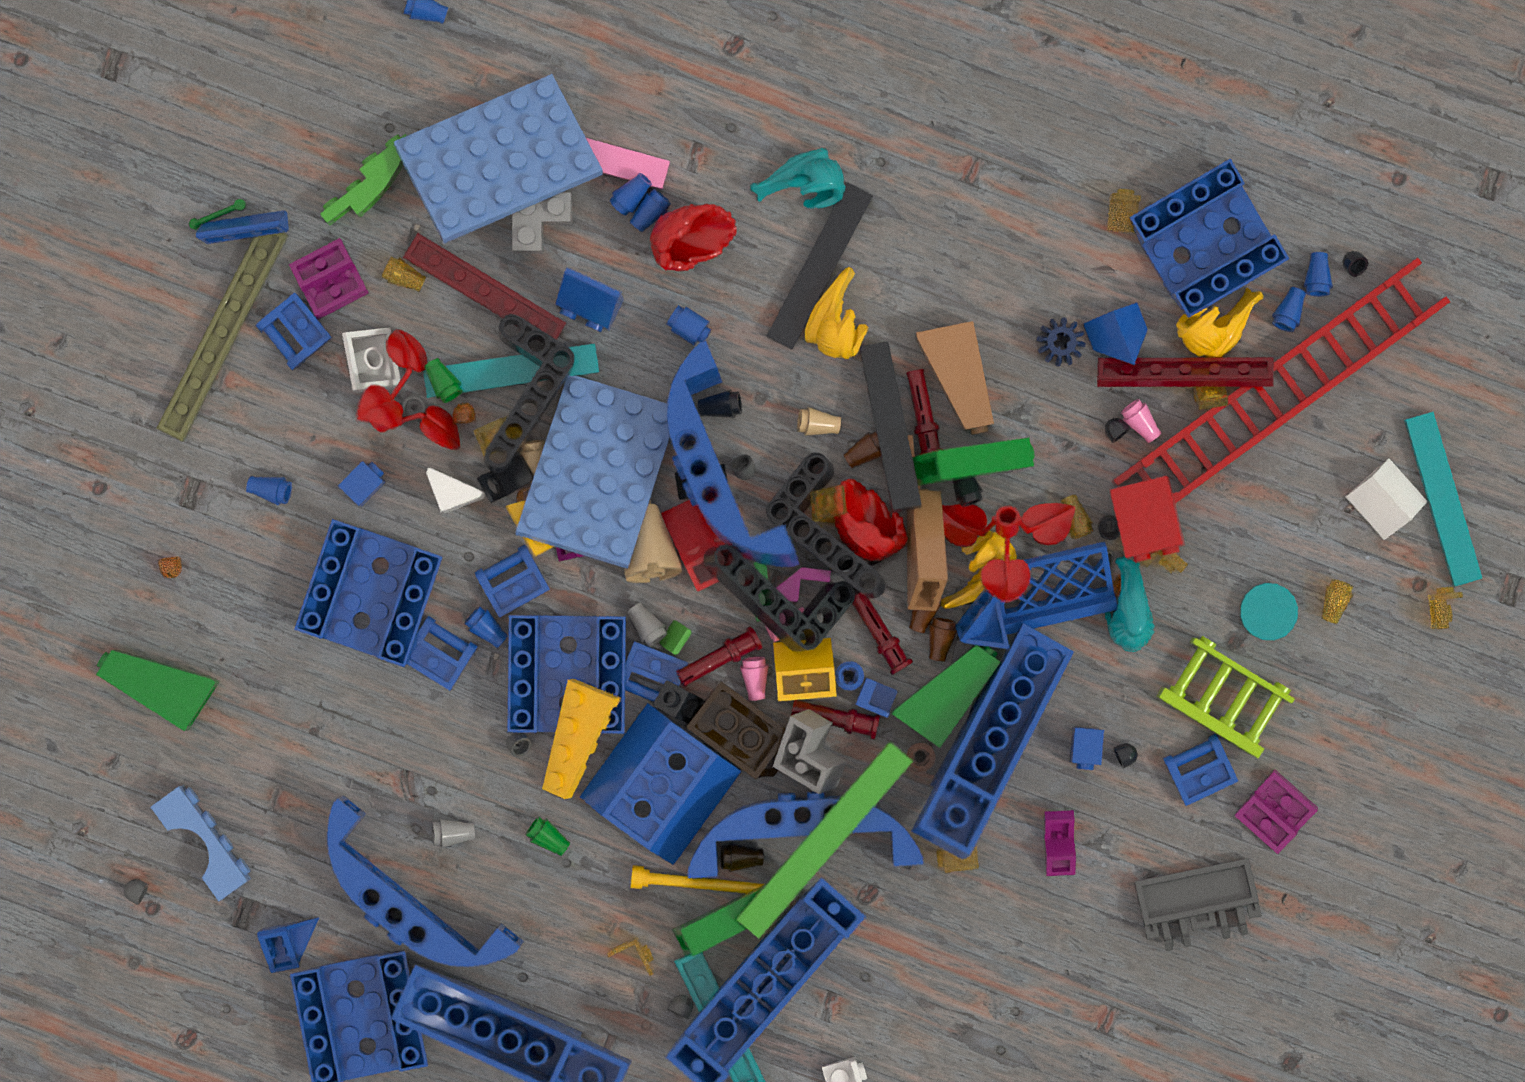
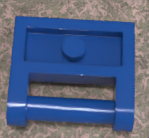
(301, 325)
(517, 589)
(435, 662)
(652, 665)
(1205, 778)

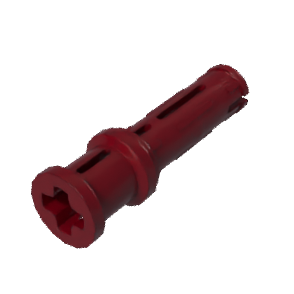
(924, 431)
(887, 644)
(731, 650)
(849, 720)

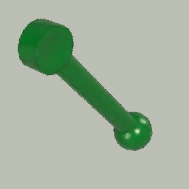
(238, 205)

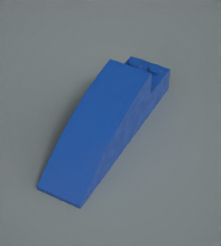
(991, 742)
(503, 1032)

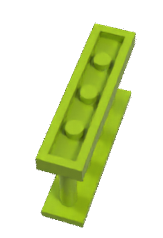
(1225, 725)

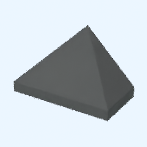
(893, 570)

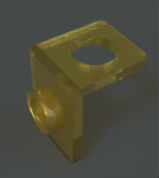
(828, 504)
(643, 951)

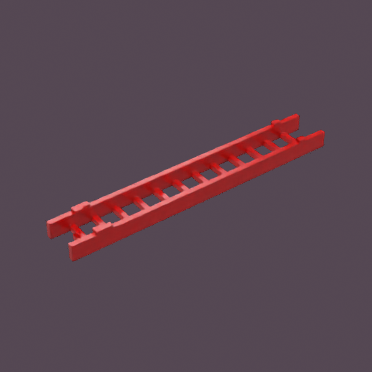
(1304, 401)

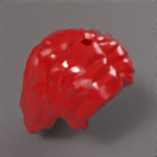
(691, 236)
(868, 524)

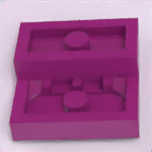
(328, 278)
(1276, 811)

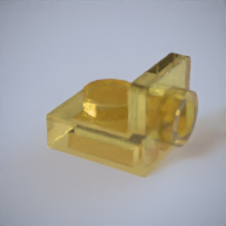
(1121, 207)
(1210, 397)
(487, 432)
(1168, 562)
(1439, 610)
(952, 863)

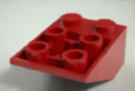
(692, 539)

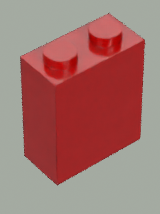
(1147, 519)

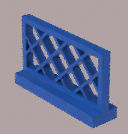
(1061, 607)

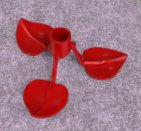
(385, 413)
(1006, 578)

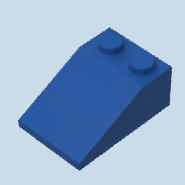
(588, 300)

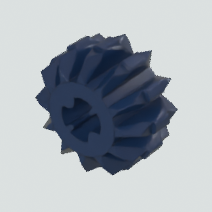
(1052, 337)

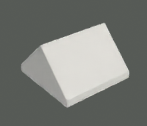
(369, 359)
(452, 493)
(1386, 499)

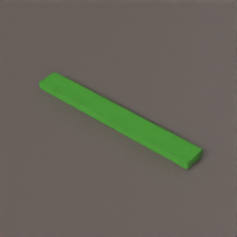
(824, 839)

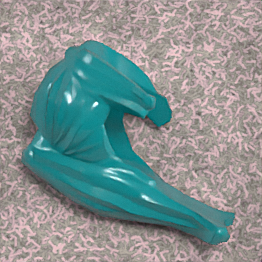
(811, 172)
(1132, 621)

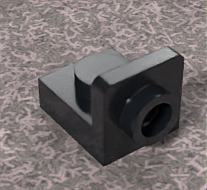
(677, 702)

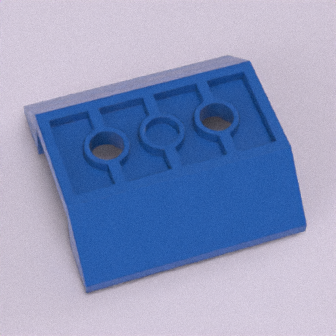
(1194, 221)
(349, 585)
(541, 669)
(641, 772)
(337, 1021)

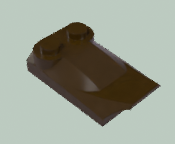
(738, 731)

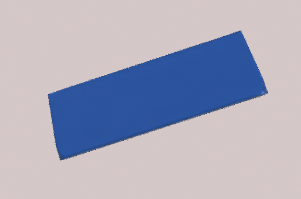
(243, 227)

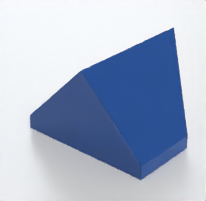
(1118, 333)
(983, 623)
(286, 943)

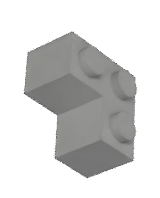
(529, 222)
(803, 754)

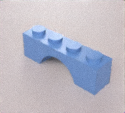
(181, 811)

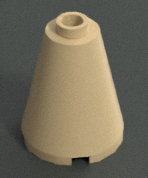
(654, 551)

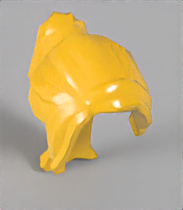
(825, 327)
(1217, 337)
(989, 548)

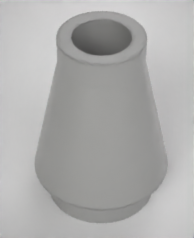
(647, 625)
(451, 832)

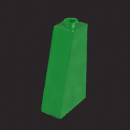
(973, 461)
(163, 688)
(947, 696)
(713, 926)

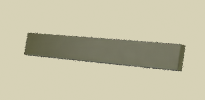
(221, 335)

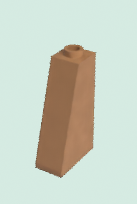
(959, 371)
(926, 553)

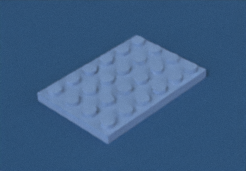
(498, 158)
(596, 471)

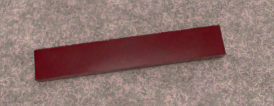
(479, 285)
(1187, 372)

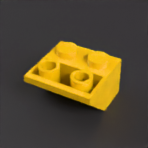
(805, 672)

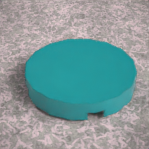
(1268, 611)

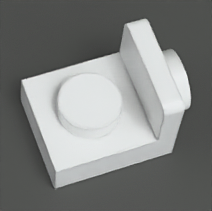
(844, 1071)

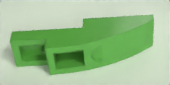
(379, 173)

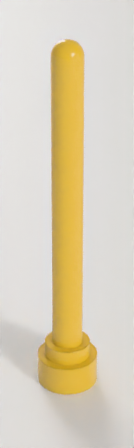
(643, 877)

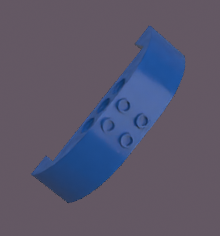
(687, 430)
(750, 823)
(359, 875)
(764, 983)

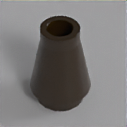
(739, 857)

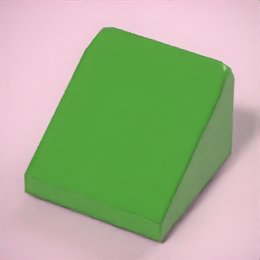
(676, 637)

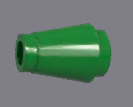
(443, 381)
(547, 836)

